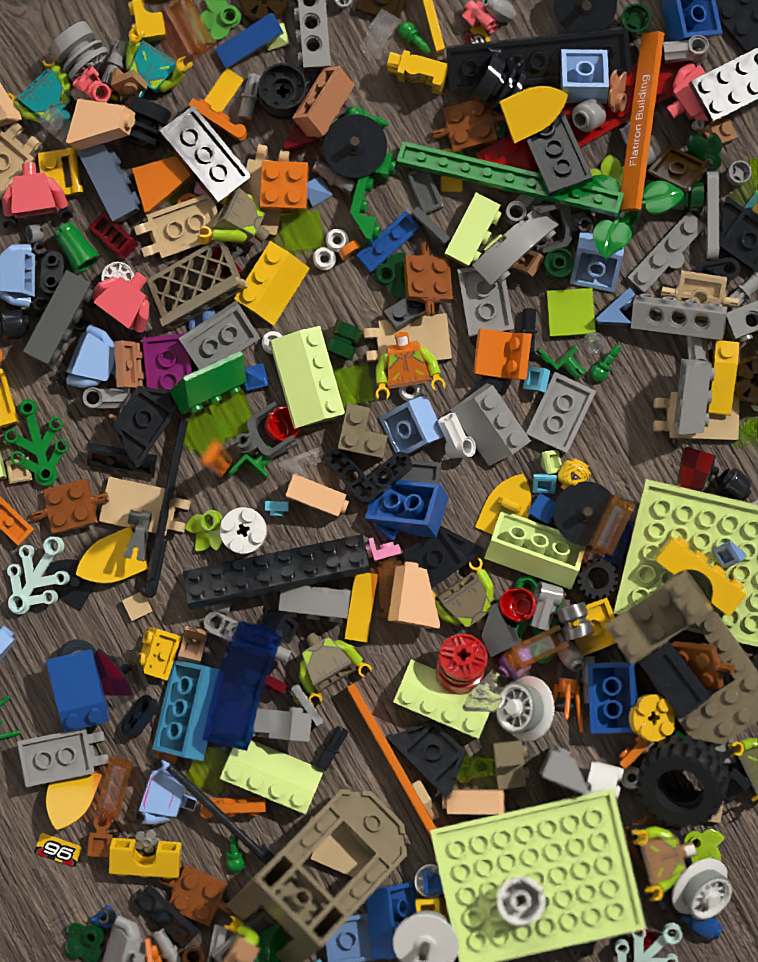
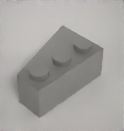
(315, 603)

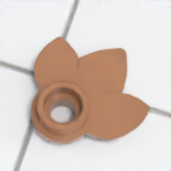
(616, 96)

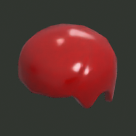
(280, 425)
(518, 604)

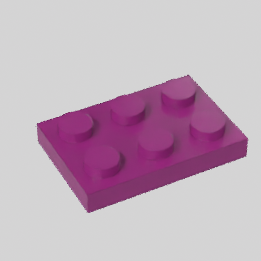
(165, 361)

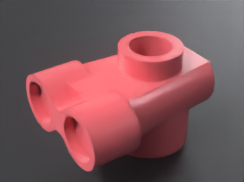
(476, 14)
(89, 82)

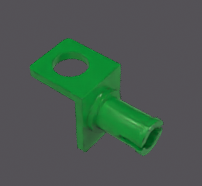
(566, 361)
(256, 464)

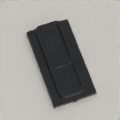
(675, 680)

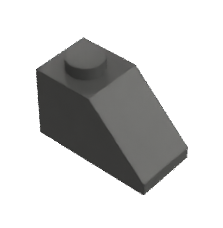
(499, 632)

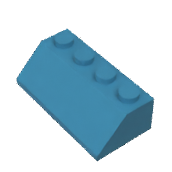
(185, 710)

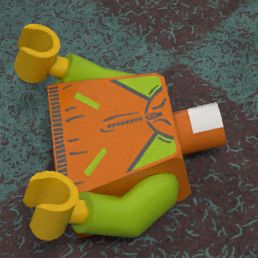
(406, 365)

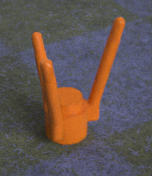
(569, 689)

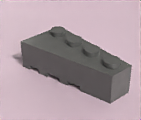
(58, 320)

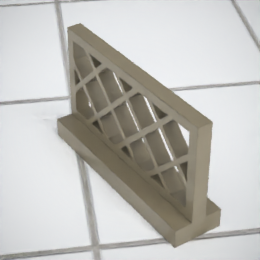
(199, 302)

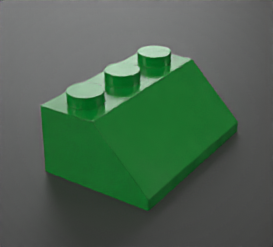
(210, 384)

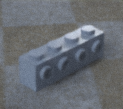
(110, 181)

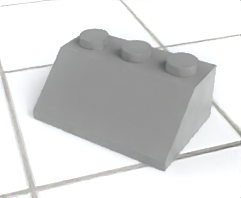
(693, 396)
(490, 424)
(562, 769)

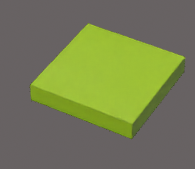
(571, 312)

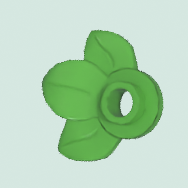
(216, 18)

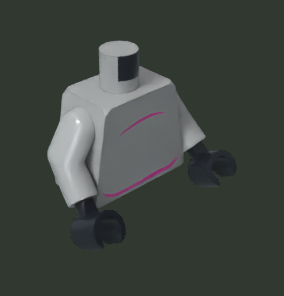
(124, 941)

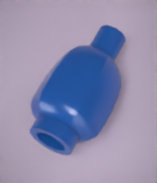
(704, 928)

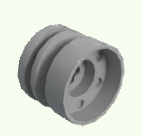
(77, 50)

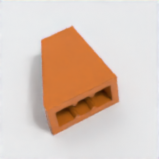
(160, 181)

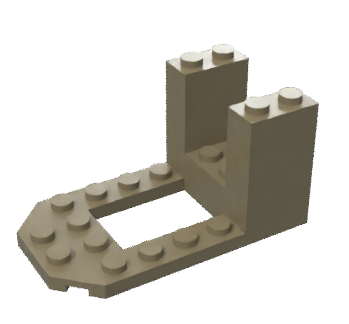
(667, 614)
(298, 898)

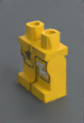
(418, 69)

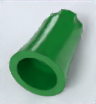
(76, 248)

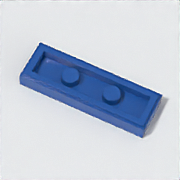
(249, 41)
(388, 242)

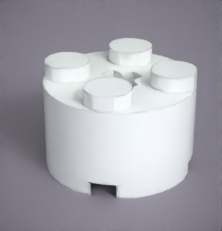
(231, 526)
(603, 778)
(508, 903)

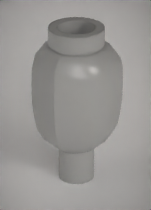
(500, 10)
(571, 656)

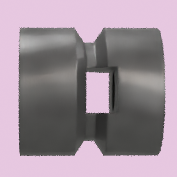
(573, 613)

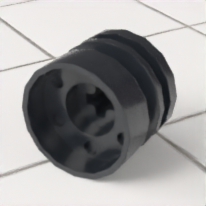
(277, 79)
(495, 83)
(147, 117)

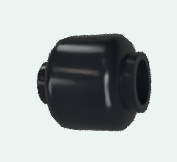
(13, 324)
(734, 484)

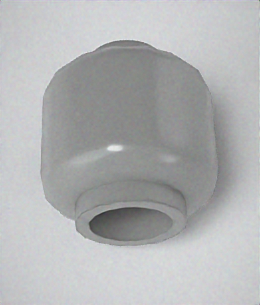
(588, 115)

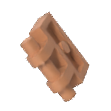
(129, 364)

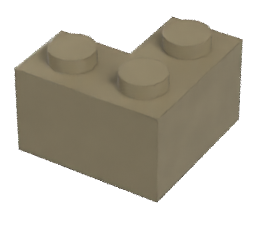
(355, 437)
(509, 763)

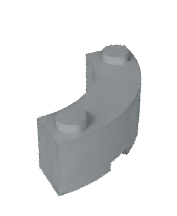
(520, 239)
(283, 724)

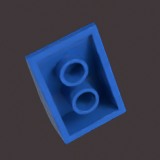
(410, 507)
(78, 690)

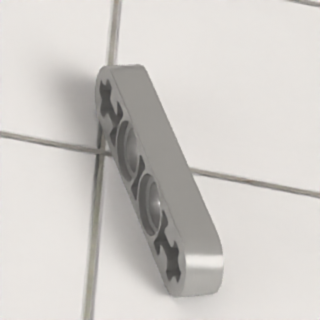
(712, 215)

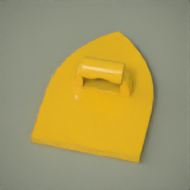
(532, 110)
(511, 496)
(105, 559)
(70, 799)

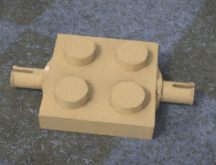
(702, 288)

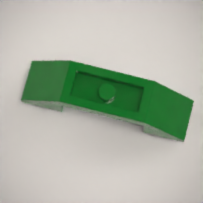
(366, 224)

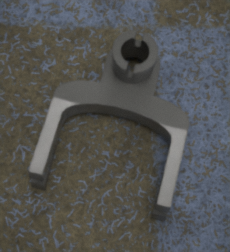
(571, 222)
(253, 438)
(141, 534)

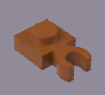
(100, 842)

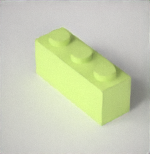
(473, 231)

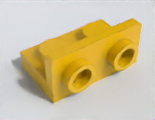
(158, 652)

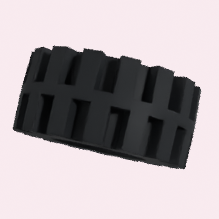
(607, 568)

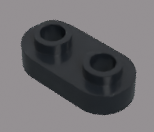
(716, 267)
(51, 272)
(139, 716)

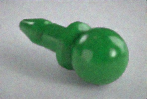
(408, 32)
(357, 110)
(600, 371)
(234, 861)

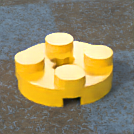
(664, 718)

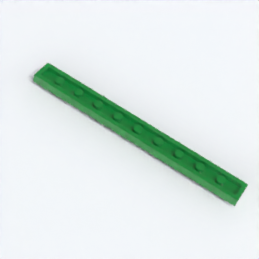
(506, 178)

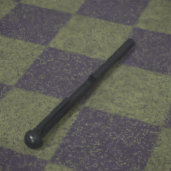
(159, 545)
(261, 852)

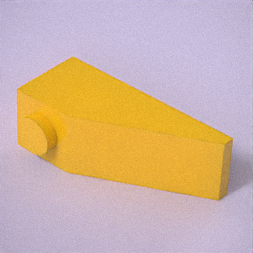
(725, 364)

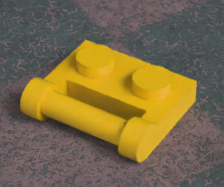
(52, 166)

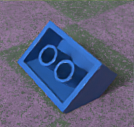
(691, 18)
(612, 695)
(386, 911)

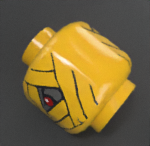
(573, 472)

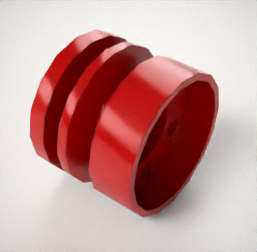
(460, 675)

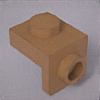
(127, 83)
(722, 128)
(529, 263)
(193, 645)

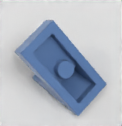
(613, 315)

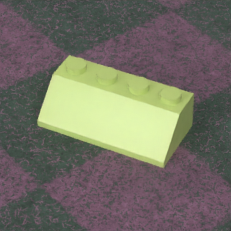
(307, 377)
(534, 550)
(426, 696)
(273, 775)

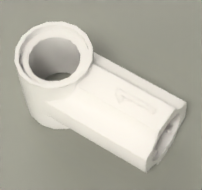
(457, 444)

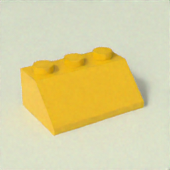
(272, 283)

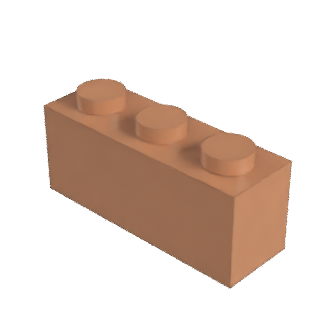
(323, 101)

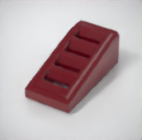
(123, 246)

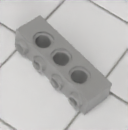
(313, 60)
(668, 323)
(737, 325)

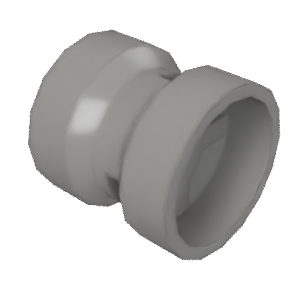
(742, 172)

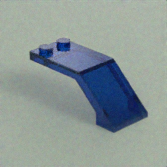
(240, 685)

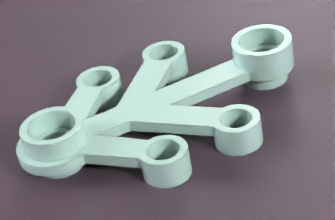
(34, 577)
(657, 945)

